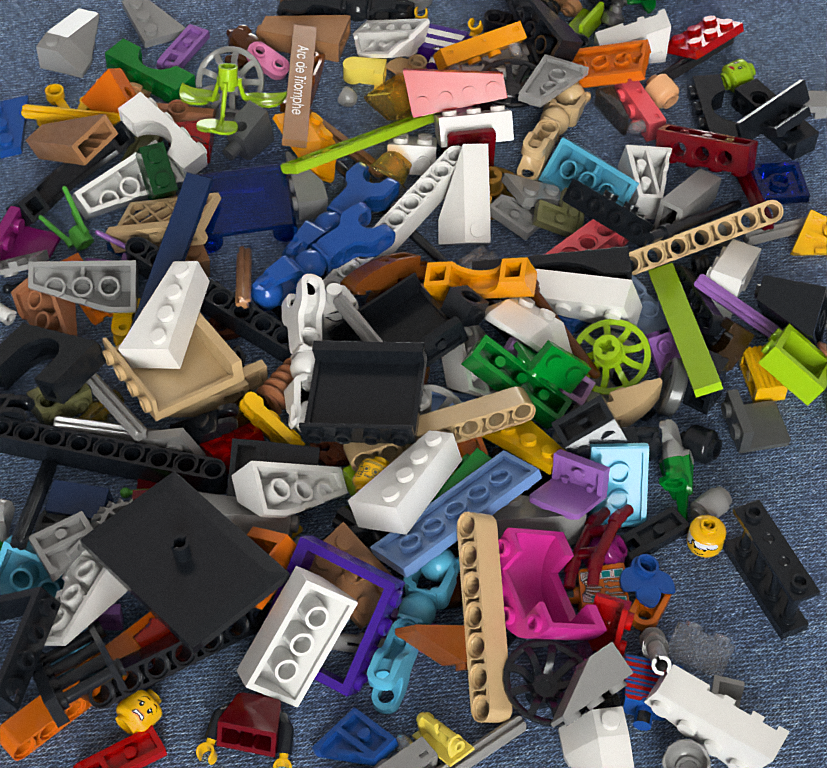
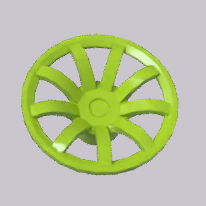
(611, 352)

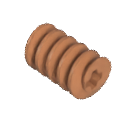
(274, 387)

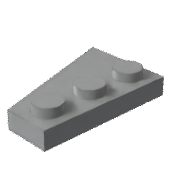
(151, 22)
(550, 79)
(11, 266)

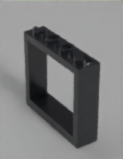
(38, 614)

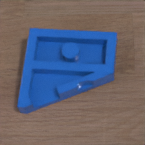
(356, 741)

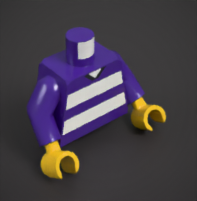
(441, 37)

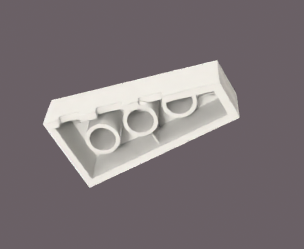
(115, 189)
(715, 721)

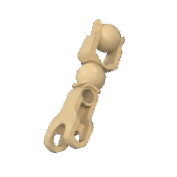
(553, 123)

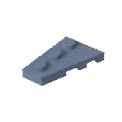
(651, 315)

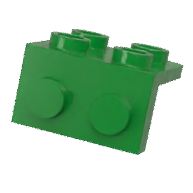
(554, 364)

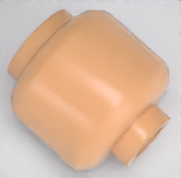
(662, 90)

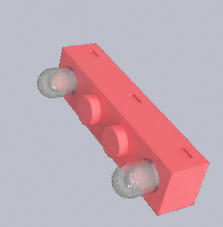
(640, 108)

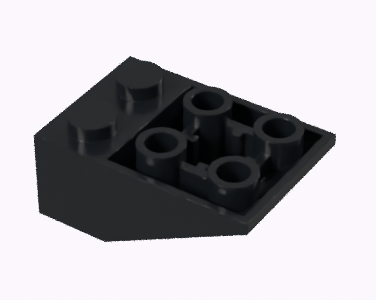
(589, 425)
(254, 450)

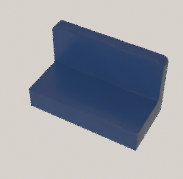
(70, 498)

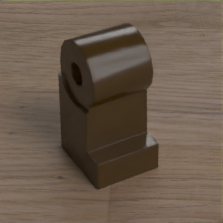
(732, 342)

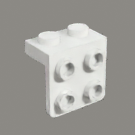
(418, 150)

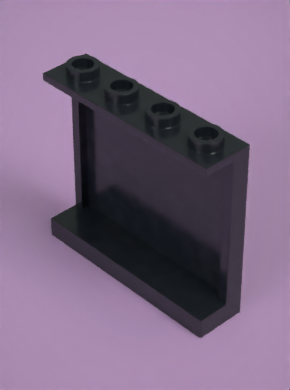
(407, 315)
(365, 392)

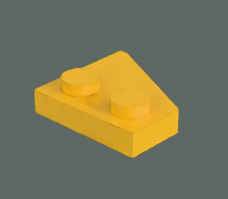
(812, 236)

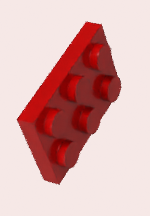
(704, 37)

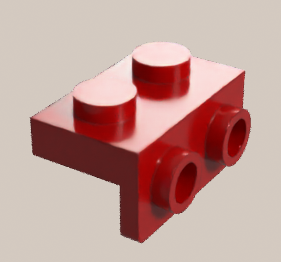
(617, 619)

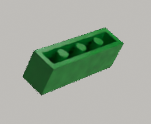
(503, 371)

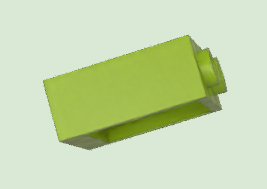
(795, 363)

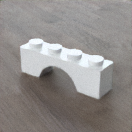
(145, 118)

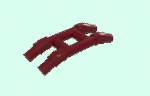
(597, 553)

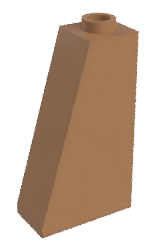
(331, 33)
(72, 140)

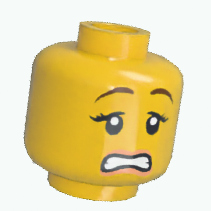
(138, 711)

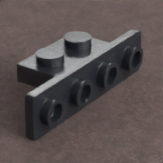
(777, 114)
(609, 211)

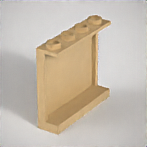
(205, 370)

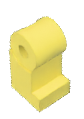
(365, 71)

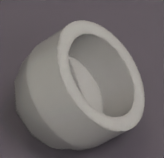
(347, 97)

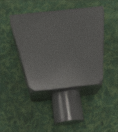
(252, 135)

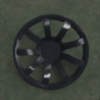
(512, 85)
(543, 685)

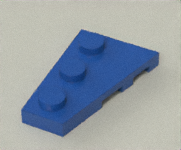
(12, 126)

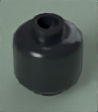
(702, 443)

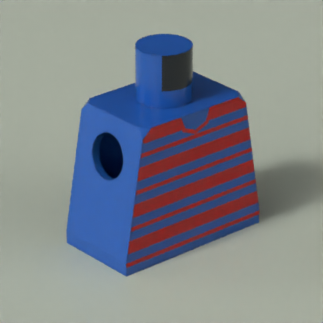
(637, 690)

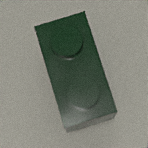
(156, 171)

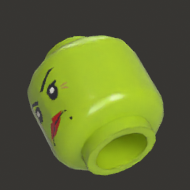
(736, 74)

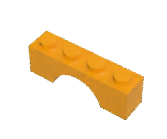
(510, 279)

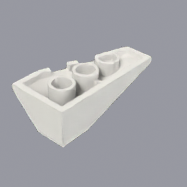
(597, 740)

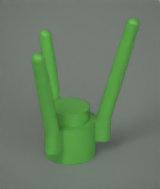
(79, 234)

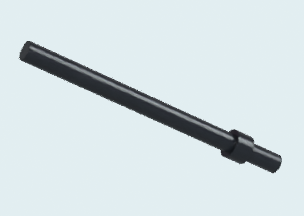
(668, 230)

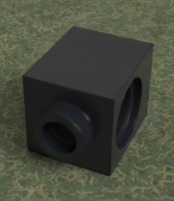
(465, 305)

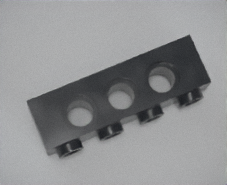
(796, 141)

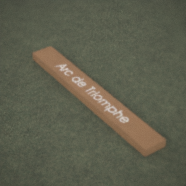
(299, 87)

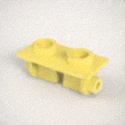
(444, 741)

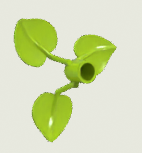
(227, 81)

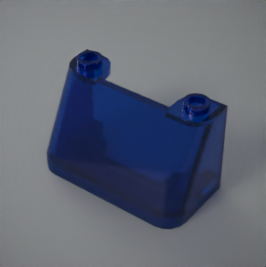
(249, 203)

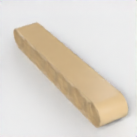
(709, 232)
(464, 420)
(483, 616)

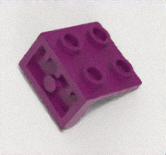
(20, 239)

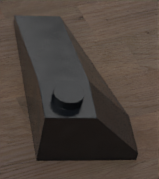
(544, 31)

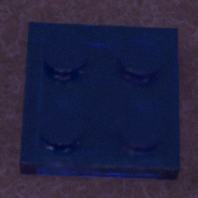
(781, 182)

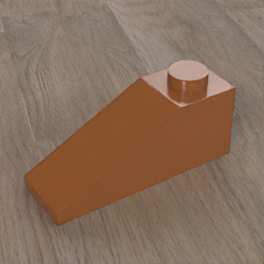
(439, 642)

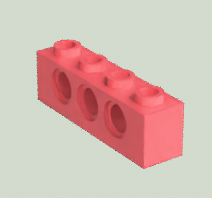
(590, 236)

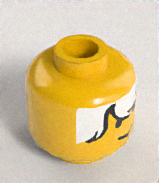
(706, 536)

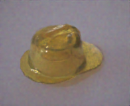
(393, 166)

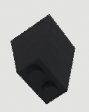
(794, 303)

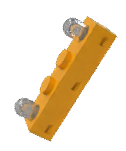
(483, 45)

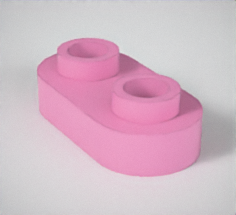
(268, 60)

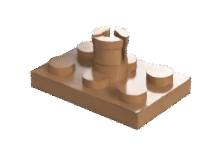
(362, 590)

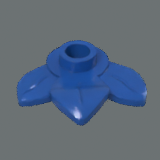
(646, 580)

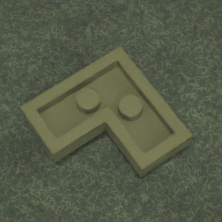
(558, 219)

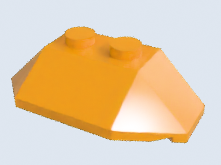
(317, 139)

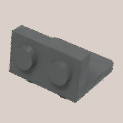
(754, 424)

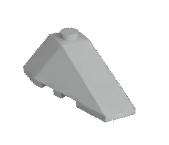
(70, 44)
(94, 284)

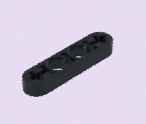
(709, 309)

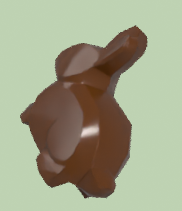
(242, 38)

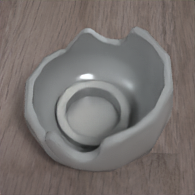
(686, 754)

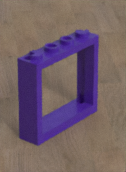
(380, 621)

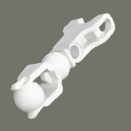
(304, 327)

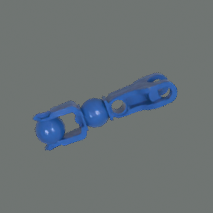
(358, 189)
(328, 253)

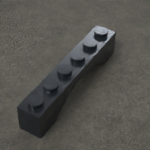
(49, 190)
(606, 262)

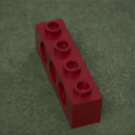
(741, 149)

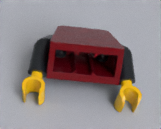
(250, 725)

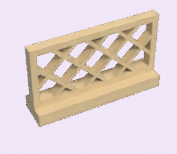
(153, 227)

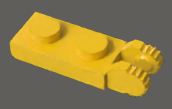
(267, 420)

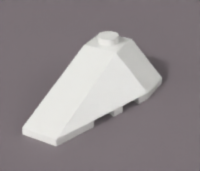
(467, 201)
(286, 488)
(84, 597)

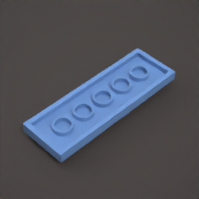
(436, 529)

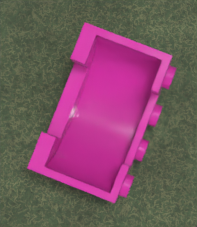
(534, 593)

